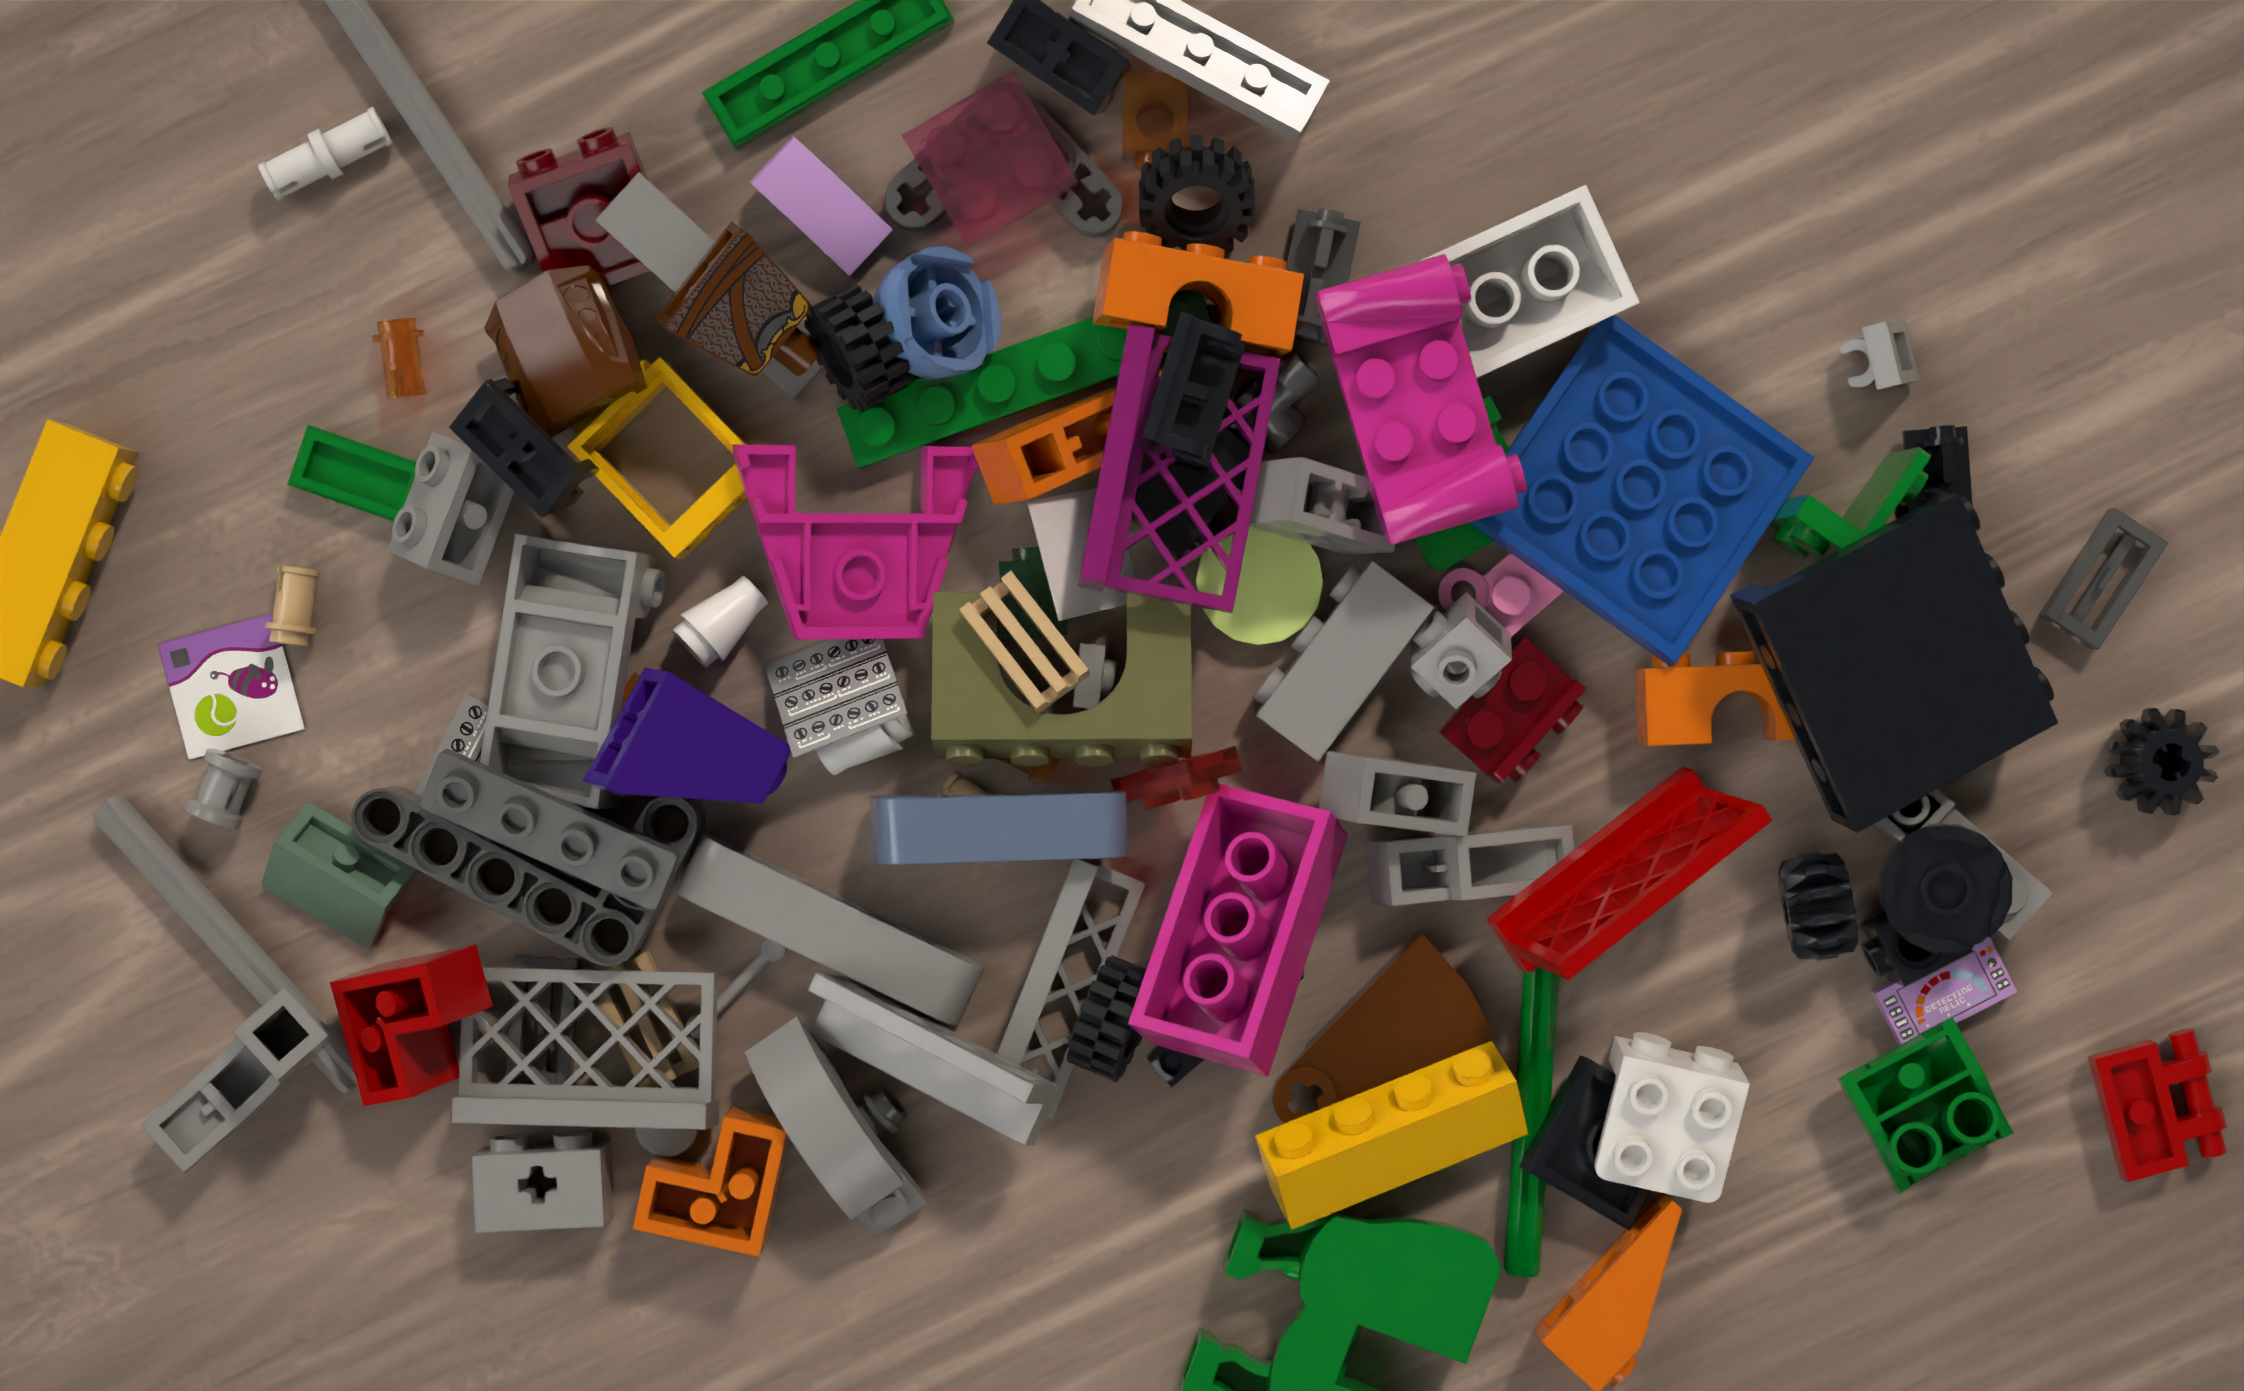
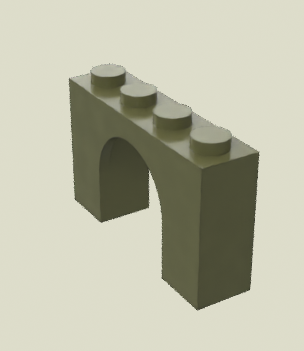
(1141, 718)

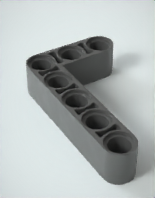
(532, 877)

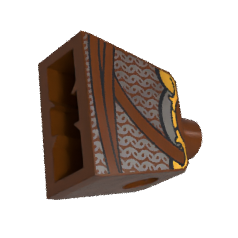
(742, 308)

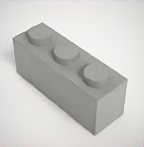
(1340, 658)

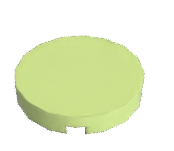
(1275, 588)

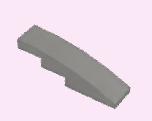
(672, 248)

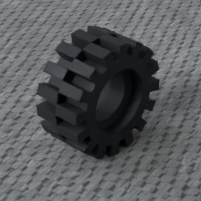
(1197, 167)
(857, 348)
(1102, 1033)

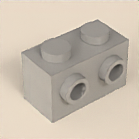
(451, 511)

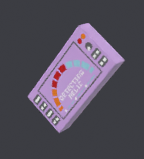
(1947, 993)

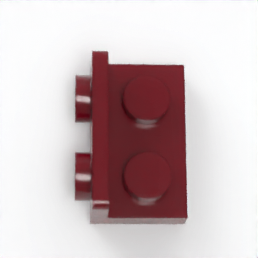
(1514, 715)

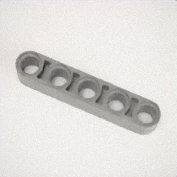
(830, 929)

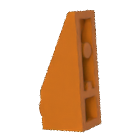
(1046, 450)
(1609, 1308)

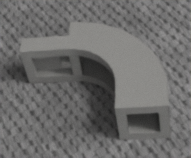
(238, 1083)
(830, 1129)

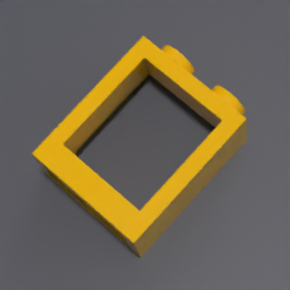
(710, 509)

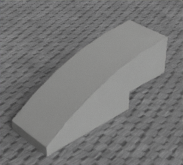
(1461, 866)

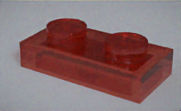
(1191, 775)

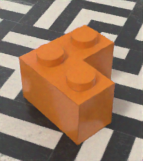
(719, 1203)

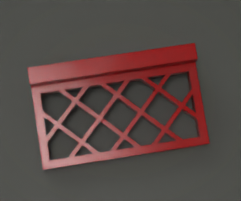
(1624, 874)

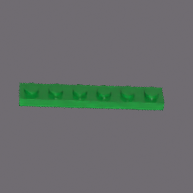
(1000, 387)

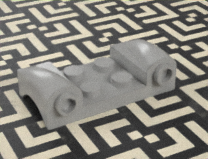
(564, 661)

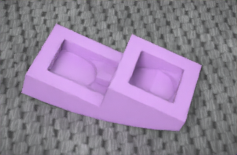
(820, 205)

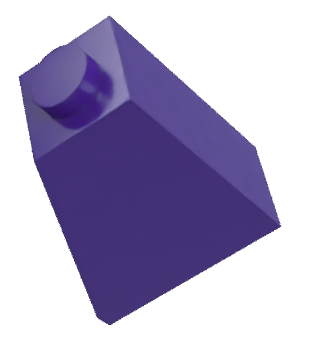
(686, 746)

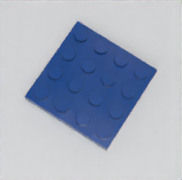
(1643, 488)

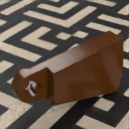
(1394, 1025)

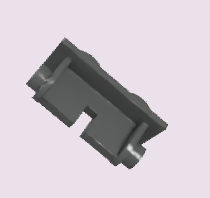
(1324, 253)

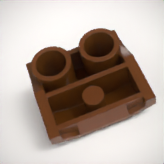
(564, 347)

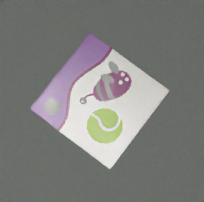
(230, 687)

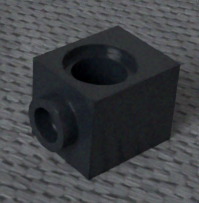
(1885, 958)

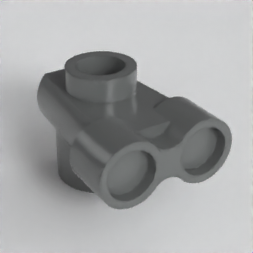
(1293, 383)

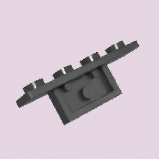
(549, 829)

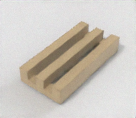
(993, 600)
(610, 1004)

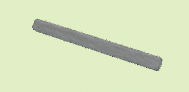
(434, 133)
(214, 925)

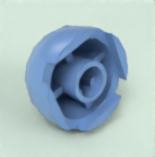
(940, 312)

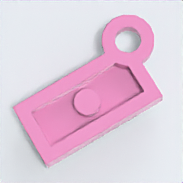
(1507, 591)

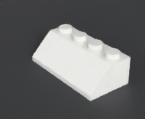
(1539, 280)

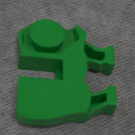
(1385, 1274)

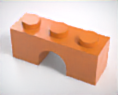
(1251, 297)
(1679, 699)

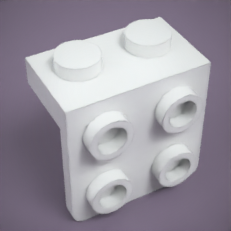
(1671, 1117)

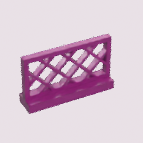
(1120, 479)

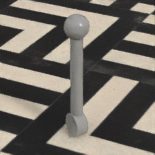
(771, 952)

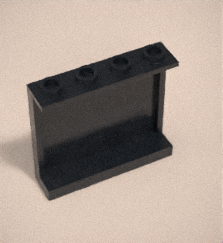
(1898, 661)

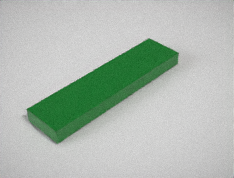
(820, 63)

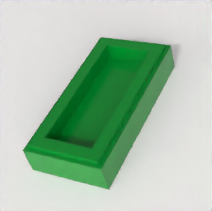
(352, 473)

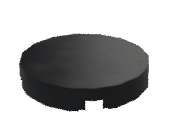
(1945, 888)

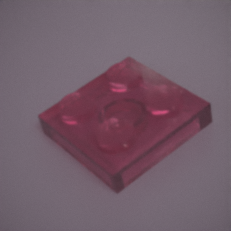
(990, 159)

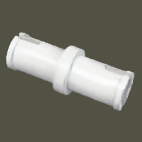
(325, 154)

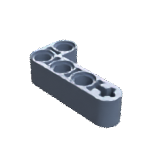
(997, 827)

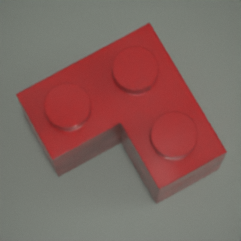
(399, 1020)

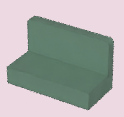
(335, 875)

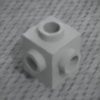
(1459, 652)

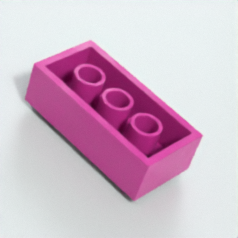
(1239, 929)

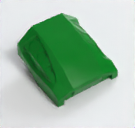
(1927, 1090)

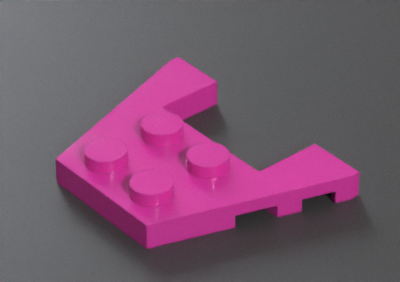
(856, 569)

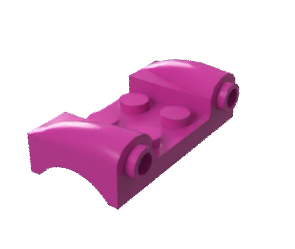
(1417, 399)

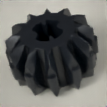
(2175, 742)
(1818, 906)

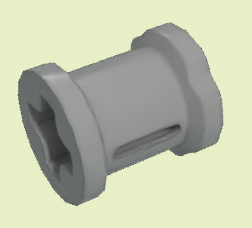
(223, 788)

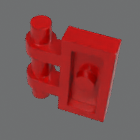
(2140, 1107)

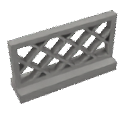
(591, 1104)

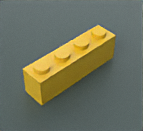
(51, 545)
(1392, 1134)

